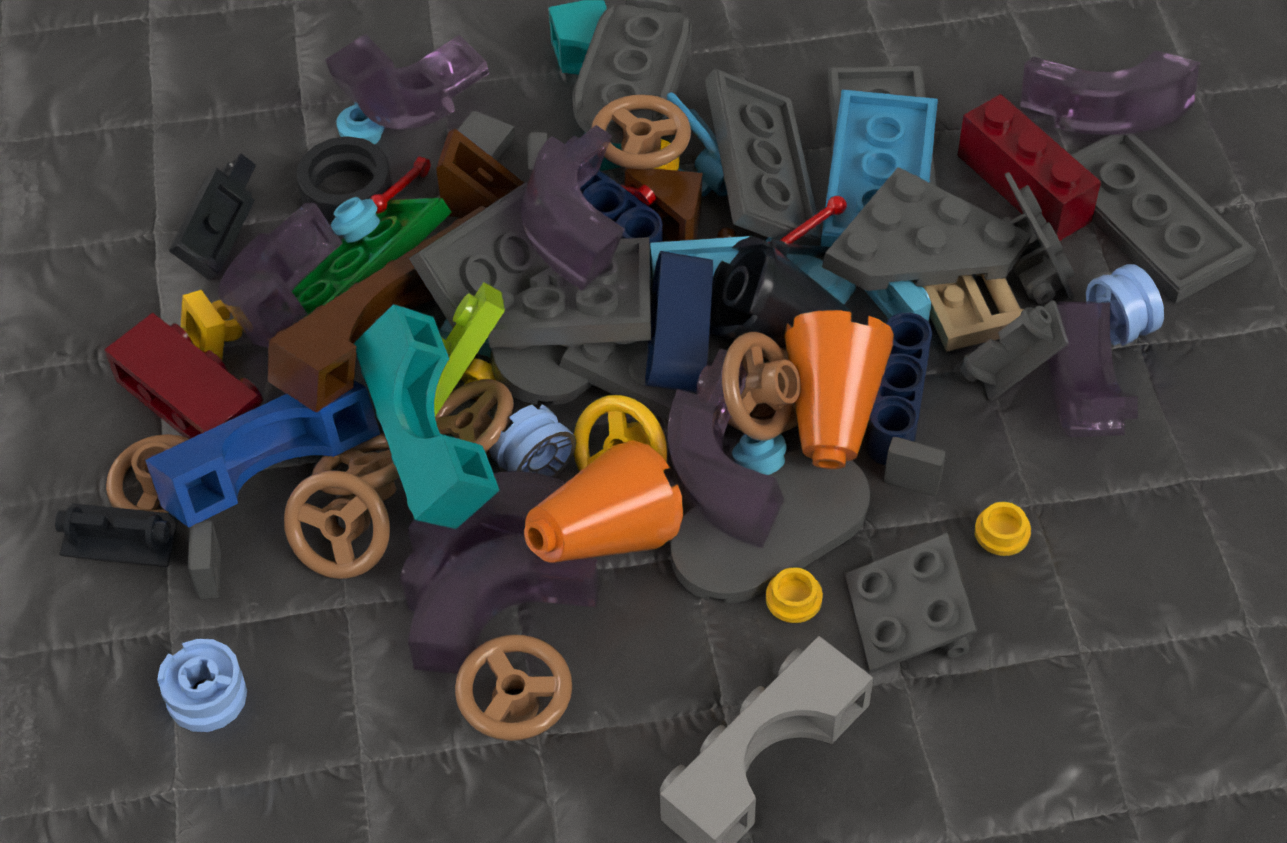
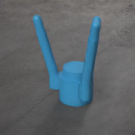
(709, 159)

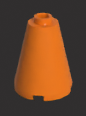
(839, 381)
(608, 508)

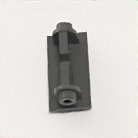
(1021, 349)

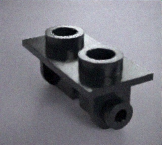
(117, 534)

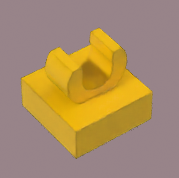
(208, 323)

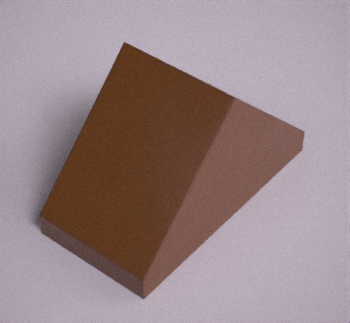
(471, 176)
(676, 200)

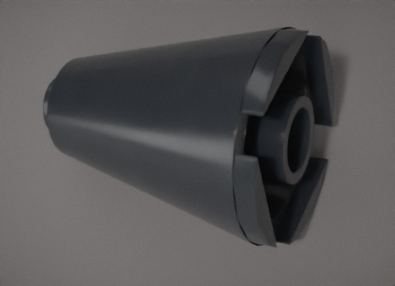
(763, 293)

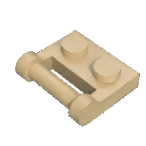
(963, 315)

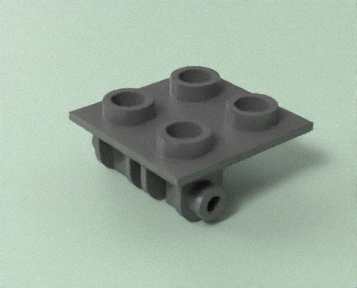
(1043, 264)
(912, 604)

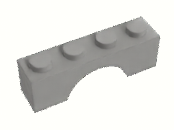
(811, 698)

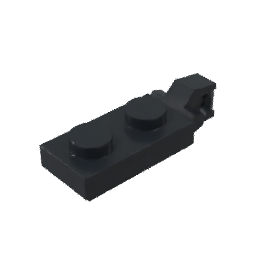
(215, 218)

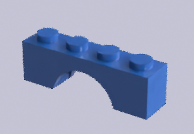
(209, 469)

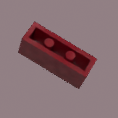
(1004, 140)
(178, 379)

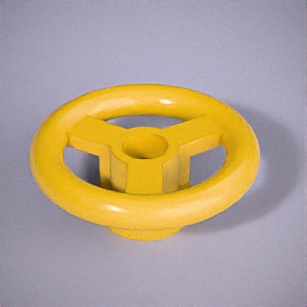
(645, 431)

